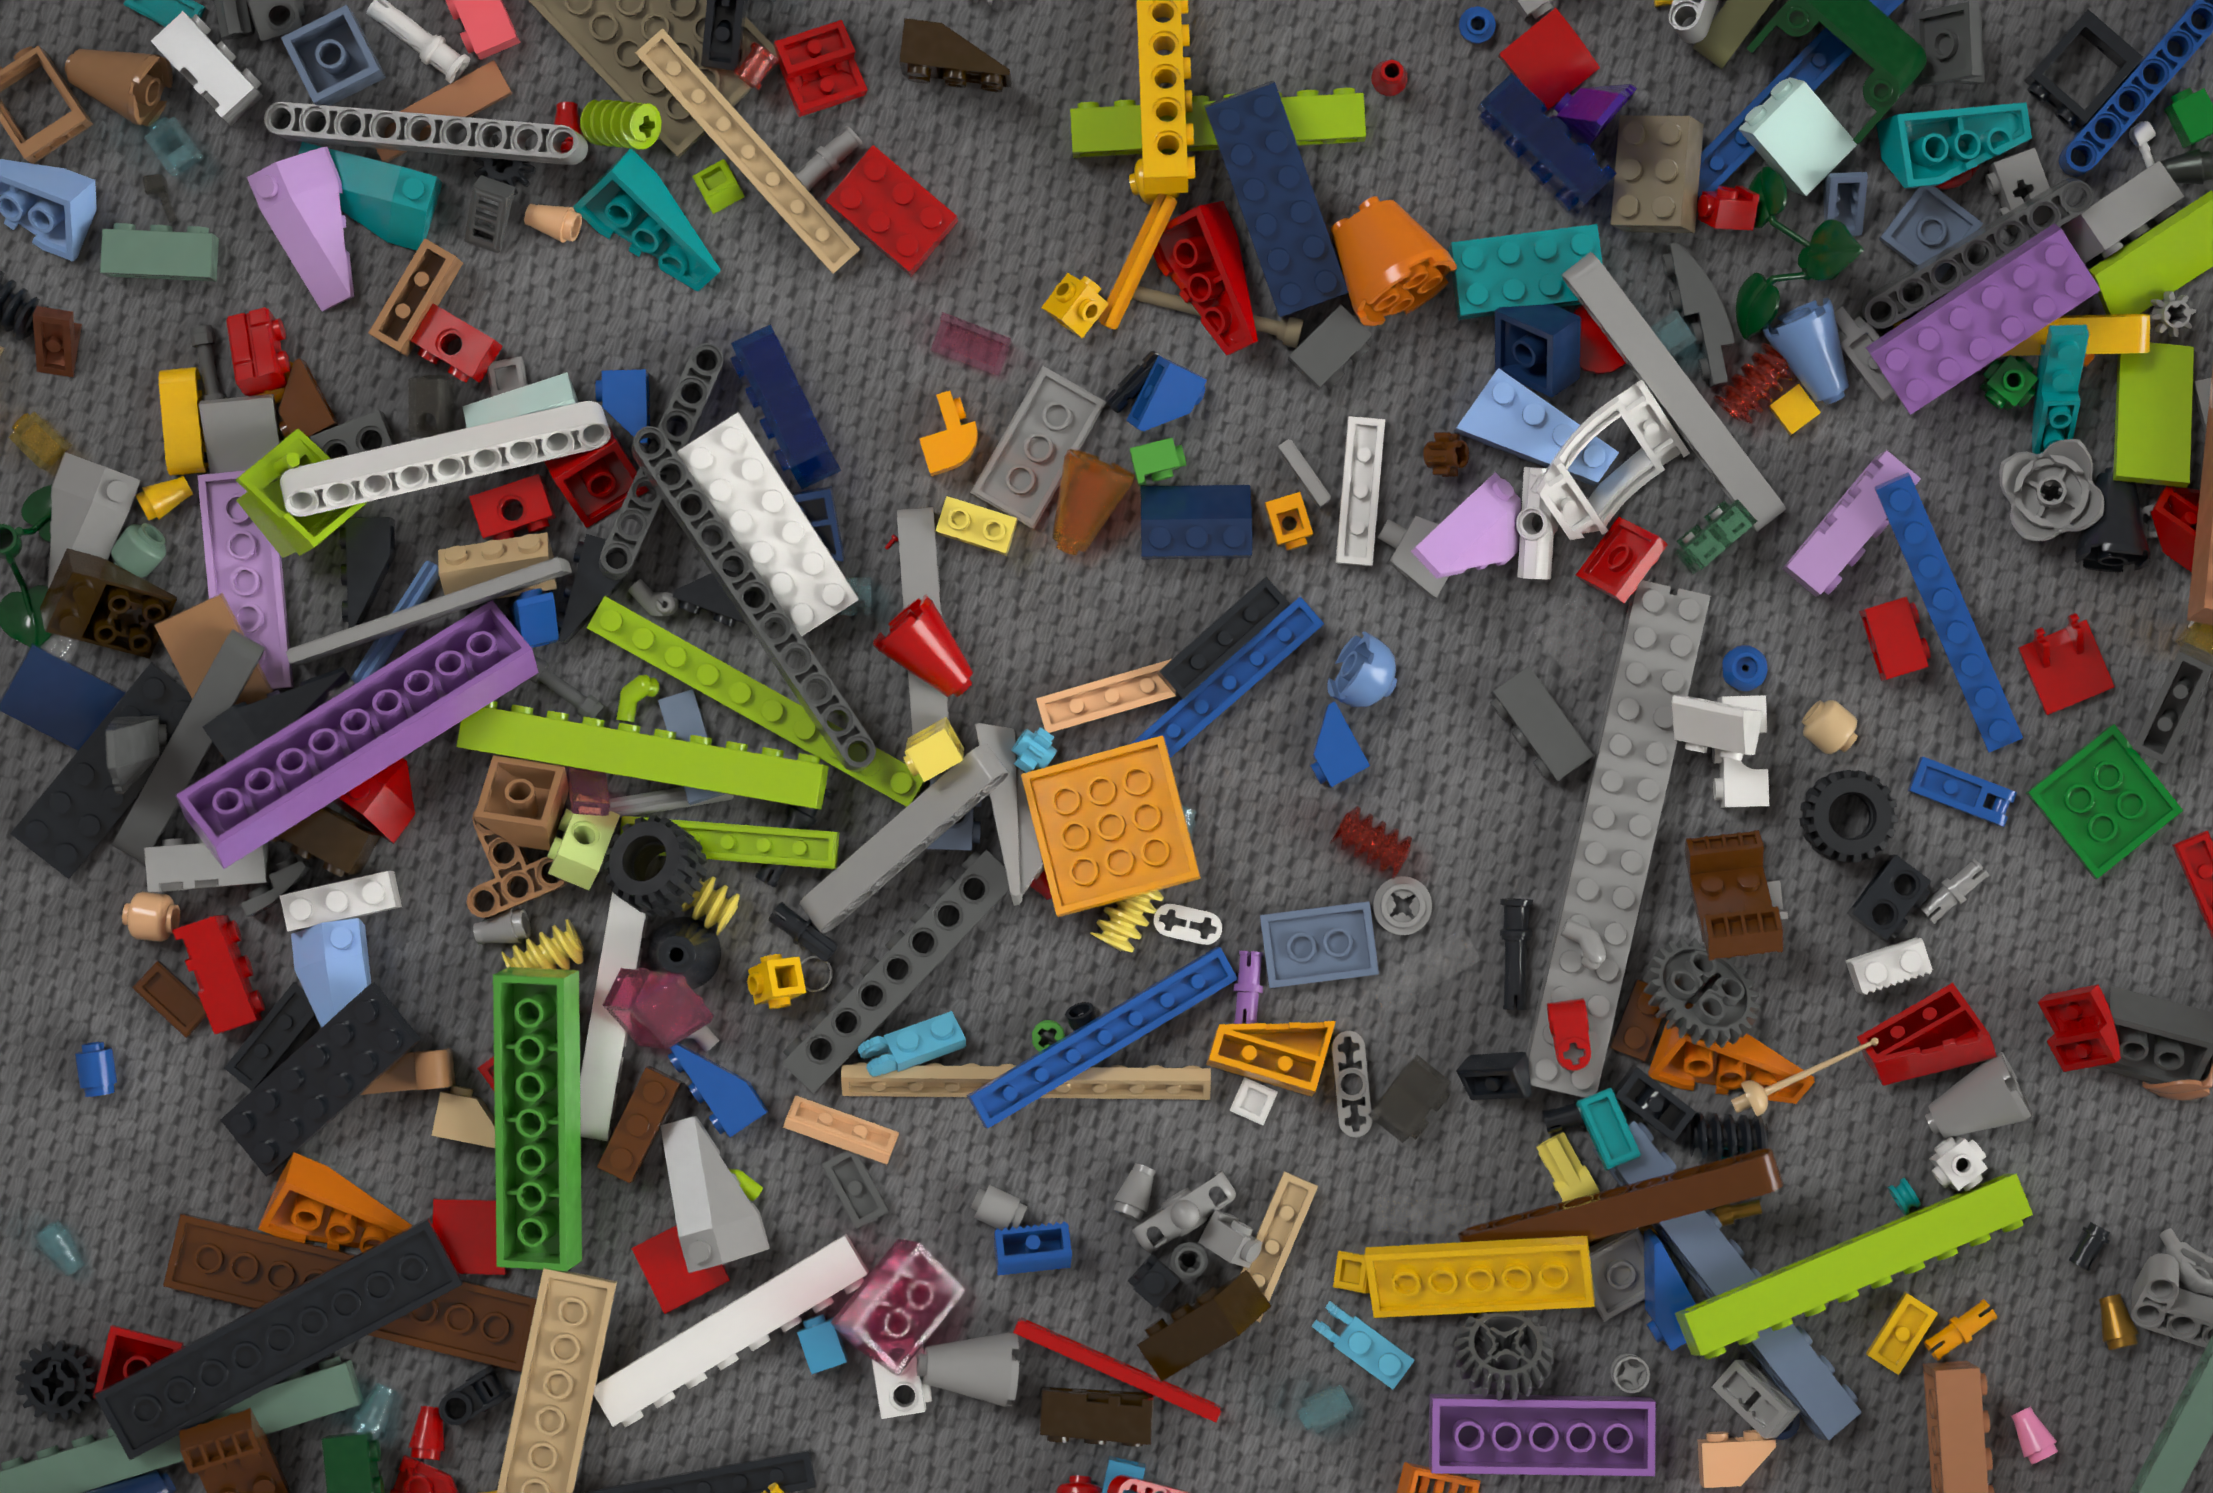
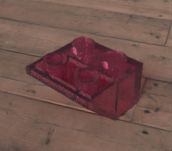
(656, 1007)

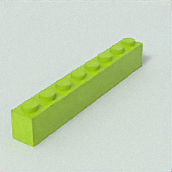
(1312, 118)

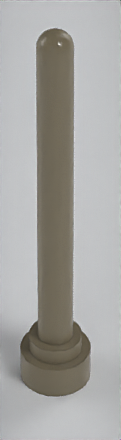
(1285, 330)

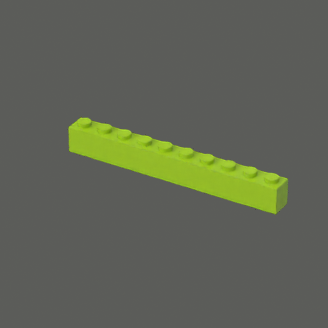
(746, 696)
(646, 756)
(1853, 1265)

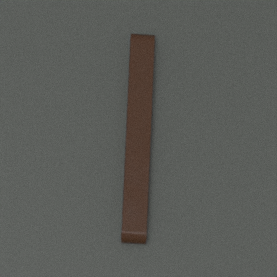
(1642, 1201)

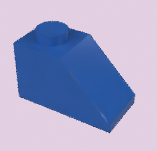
(1166, 395)
(626, 398)
(1336, 750)

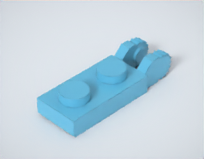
(913, 1044)
(1366, 1347)

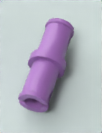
(1248, 987)

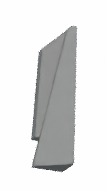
(1012, 814)

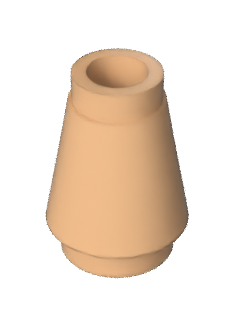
(554, 221)

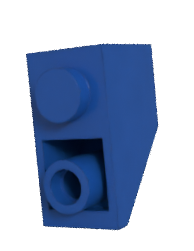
(535, 617)

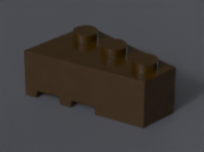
(1204, 1326)
(1096, 1416)

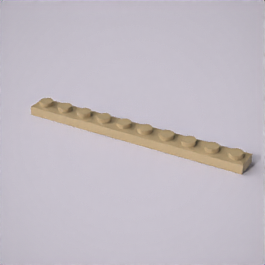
(1093, 1083)

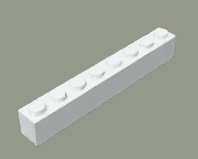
(730, 1330)

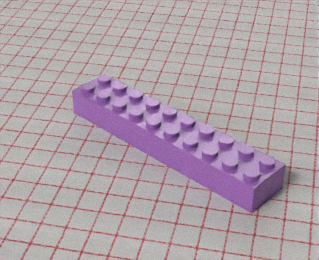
(357, 734)

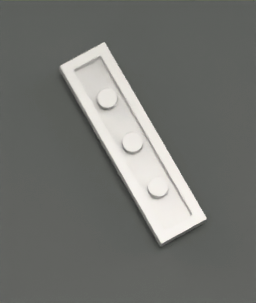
(1360, 491)

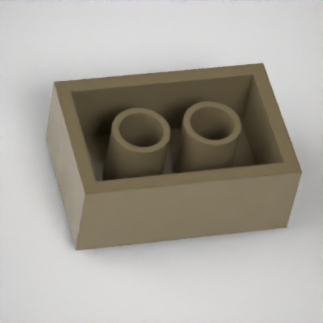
(1657, 174)

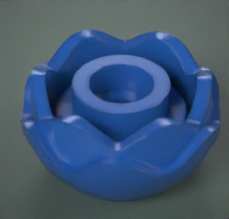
(1733, 671)

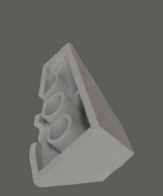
(87, 508)
(709, 1206)

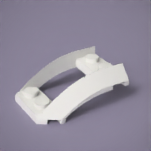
(1659, 446)

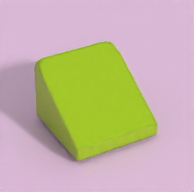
(718, 186)

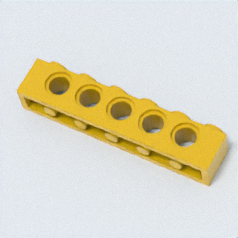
(1164, 172)

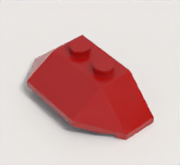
(2176, 523)
(382, 801)

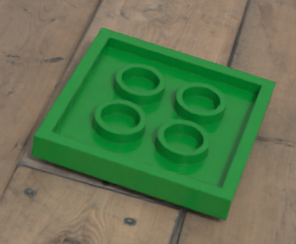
(2104, 801)

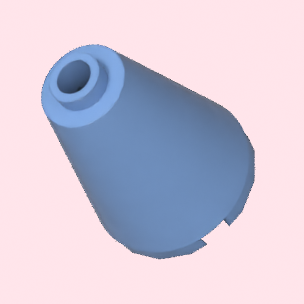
(1812, 349)

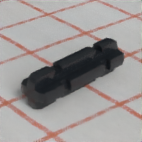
(1131, 384)

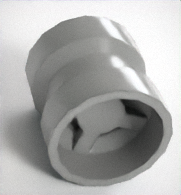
(1634, 1376)

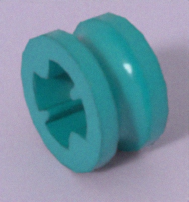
(1904, 1196)

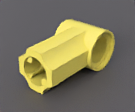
(1569, 1175)

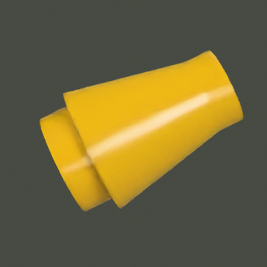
(163, 497)

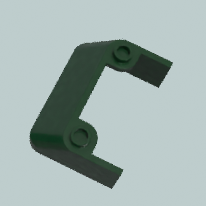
(1867, 32)

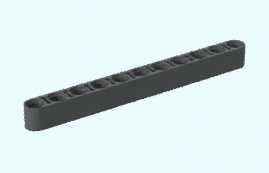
(751, 580)

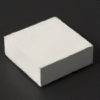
(1253, 1101)

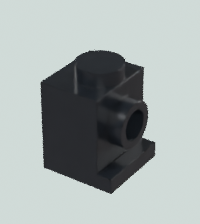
(1153, 1280)

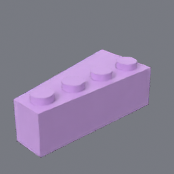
(1845, 528)

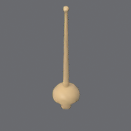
(1757, 1096)

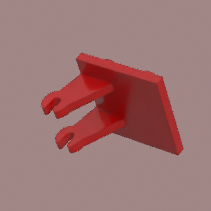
(2065, 665)

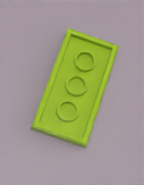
(2158, 260)
(2154, 416)

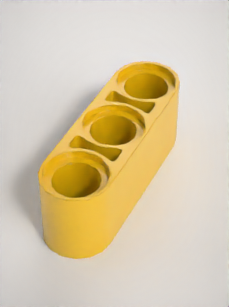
(181, 421)

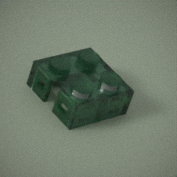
(1704, 544)

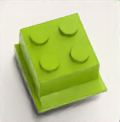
(265, 501)

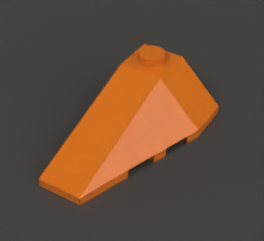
(1684, 1064)
(326, 1208)

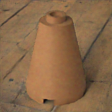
(122, 81)

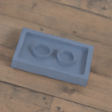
(1319, 944)

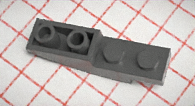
(1698, 298)

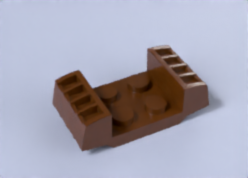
(1732, 895)
(232, 1456)

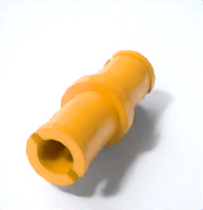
(1960, 1330)

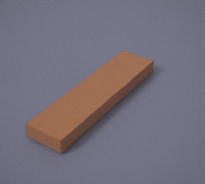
(461, 99)

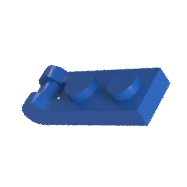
(1961, 791)

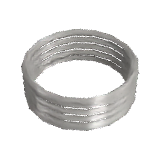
(831, 975)

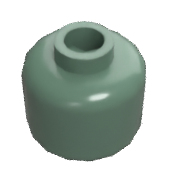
(139, 549)

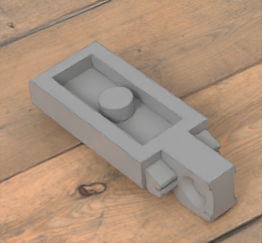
(1853, 339)

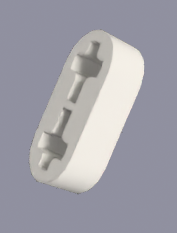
(1186, 933)

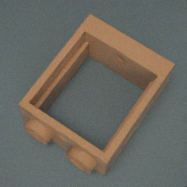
(57, 132)

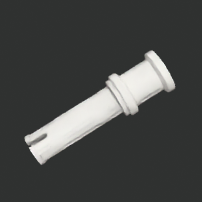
(431, 48)

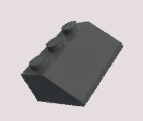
(2159, 1038)

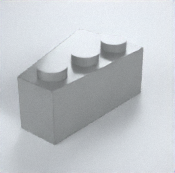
(2123, 213)
(193, 866)

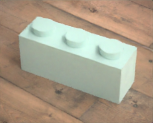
(522, 401)

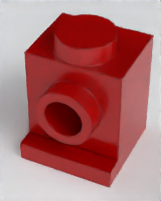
(1728, 208)

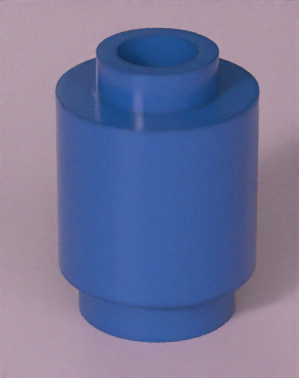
(96, 1069)

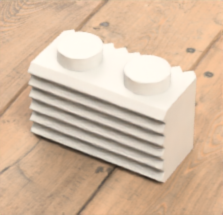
(1889, 966)

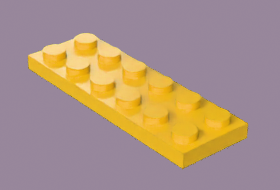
(1480, 1276)

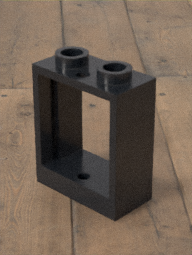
(2104, 40)

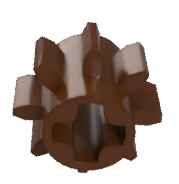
(1446, 454)

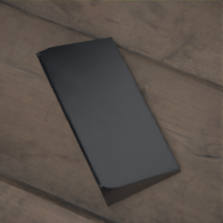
(1496, 1076)

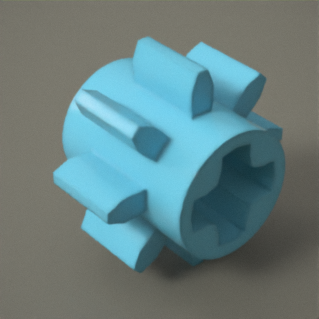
(1034, 750)

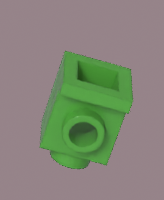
(1157, 460)

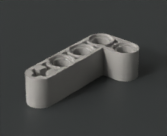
(2166, 1308)

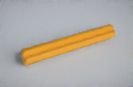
(1137, 260)

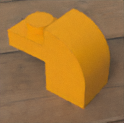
(953, 446)

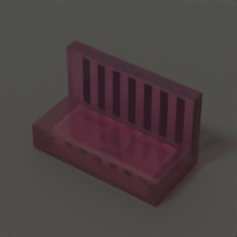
(971, 344)

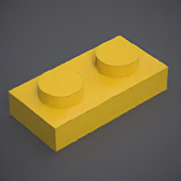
(1901, 1333)

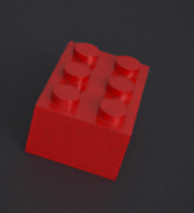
(892, 210)

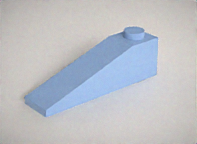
(49, 204)
(331, 964)

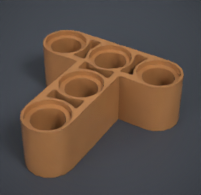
(506, 873)

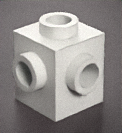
(1945, 1161)

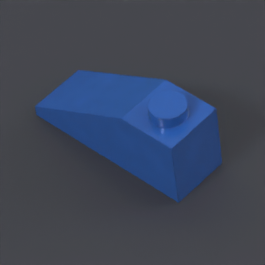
(1663, 1293)

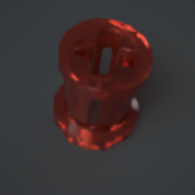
(756, 66)

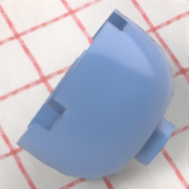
(1365, 672)

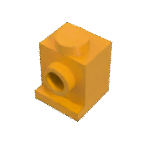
(1294, 507)

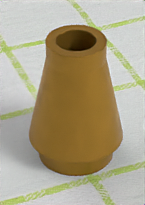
(2117, 1324)

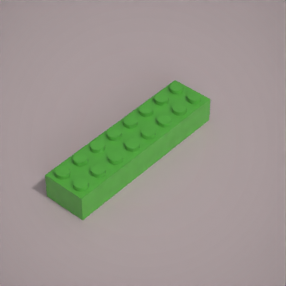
(537, 1118)

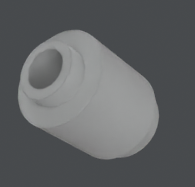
(998, 1208)

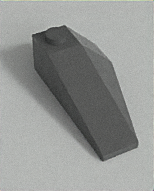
(132, 747)

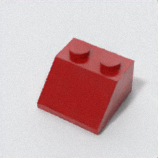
(595, 480)

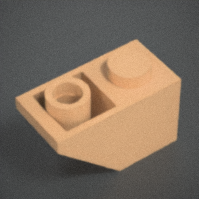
(1731, 1460)

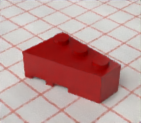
(221, 973)
(1927, 1039)

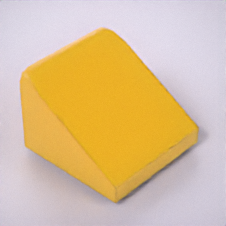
(1351, 1272)

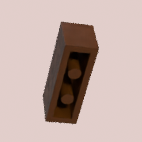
(639, 1124)

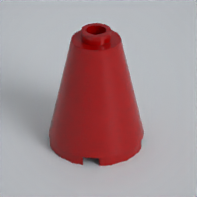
(926, 648)

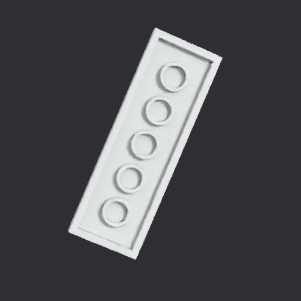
(768, 523)

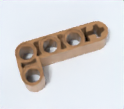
(417, 1071)

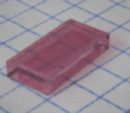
(588, 792)

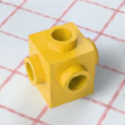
(1075, 304)
(776, 981)

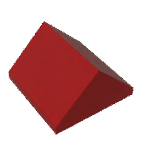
(129, 1352)

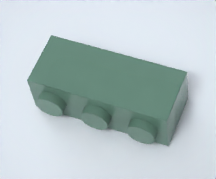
(159, 253)

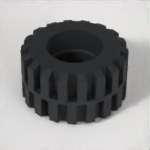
(1816, 816)
(635, 851)

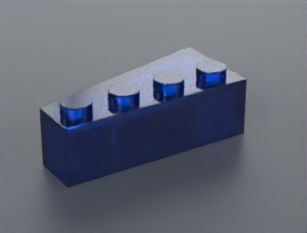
(1544, 144)

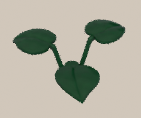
(1822, 259)
(21, 610)

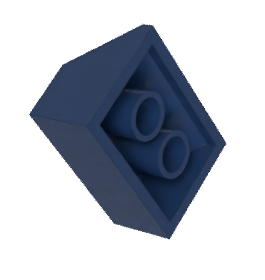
(1196, 522)

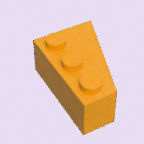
(1275, 1054)

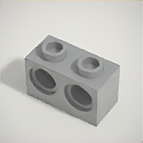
(1756, 1398)

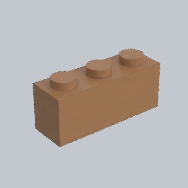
(419, 287)

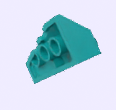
(1944, 143)
(386, 197)
(641, 210)

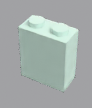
(1797, 135)

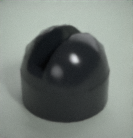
(1076, 1021)

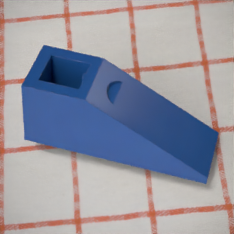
(726, 1093)

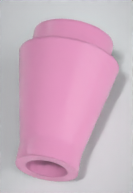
(2033, 1436)

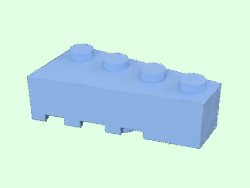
(1529, 427)

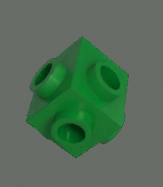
(1996, 385)

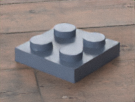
(1928, 226)

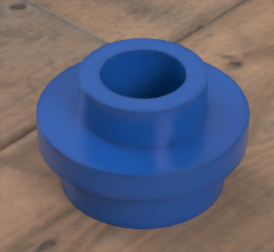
(1472, 35)

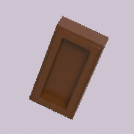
(171, 998)

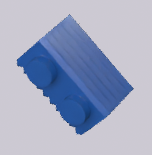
(1032, 1248)

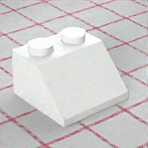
(1716, 725)

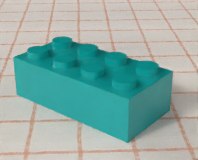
(1518, 269)

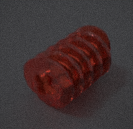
(1754, 385)
(1373, 841)

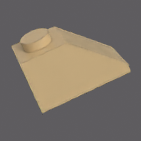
(464, 1118)

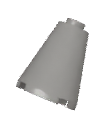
(1980, 1101)
(974, 1368)

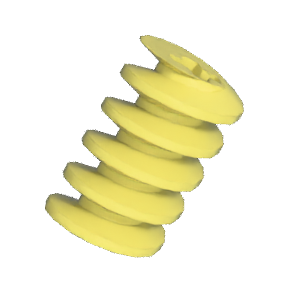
(713, 905)
(1124, 919)
(549, 951)

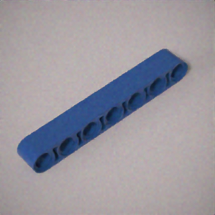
(2138, 89)

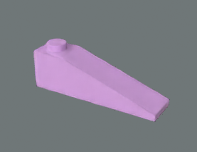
(305, 214)
(1475, 533)

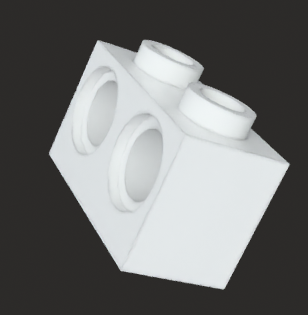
(887, 1383)

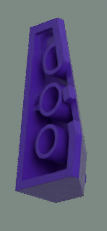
(1592, 109)

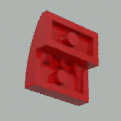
(1549, 59)
(820, 68)
(2081, 1028)

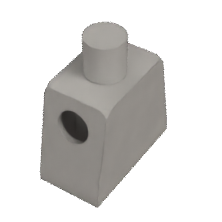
(1404, 560)

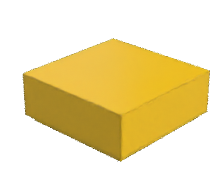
(1794, 409)

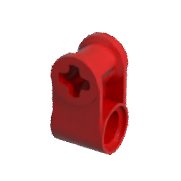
(1570, 1025)

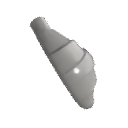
(2194, 1266)

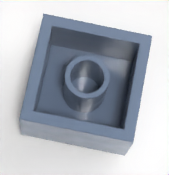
(333, 57)

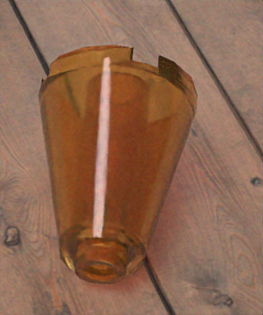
(1086, 499)

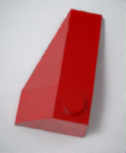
(1207, 266)

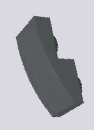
(284, 881)

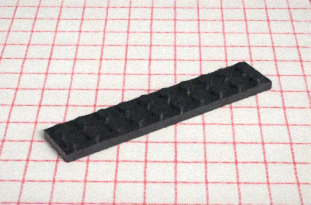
(278, 1339)

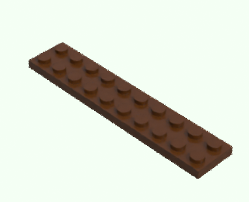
(258, 1267)

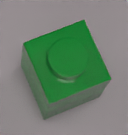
(2191, 116)

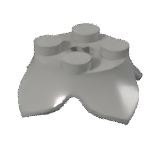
(2060, 465)

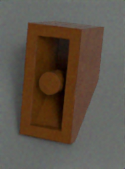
(304, 404)

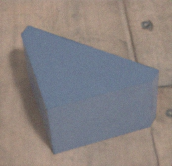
(1845, 199)

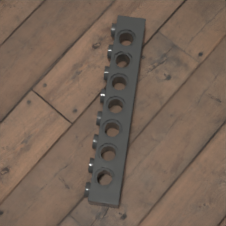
(815, 1071)

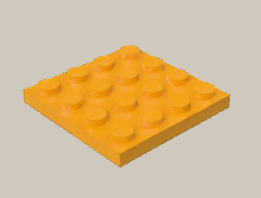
(1110, 826)

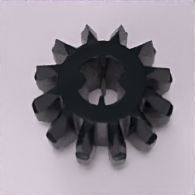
(511, 174)

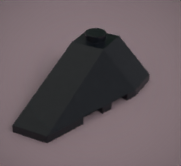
(249, 725)

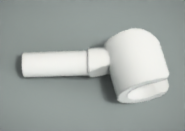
(2140, 135)

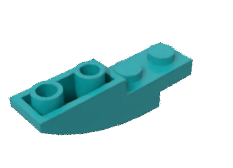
(2058, 385)

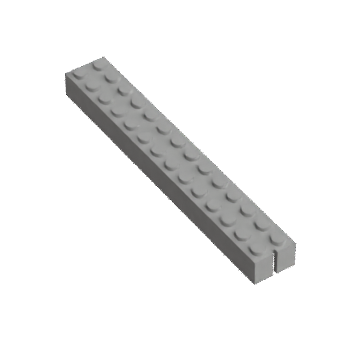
(1618, 824)

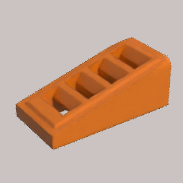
(1410, 1476)

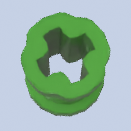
(1046, 1025)

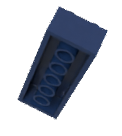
(1276, 198)

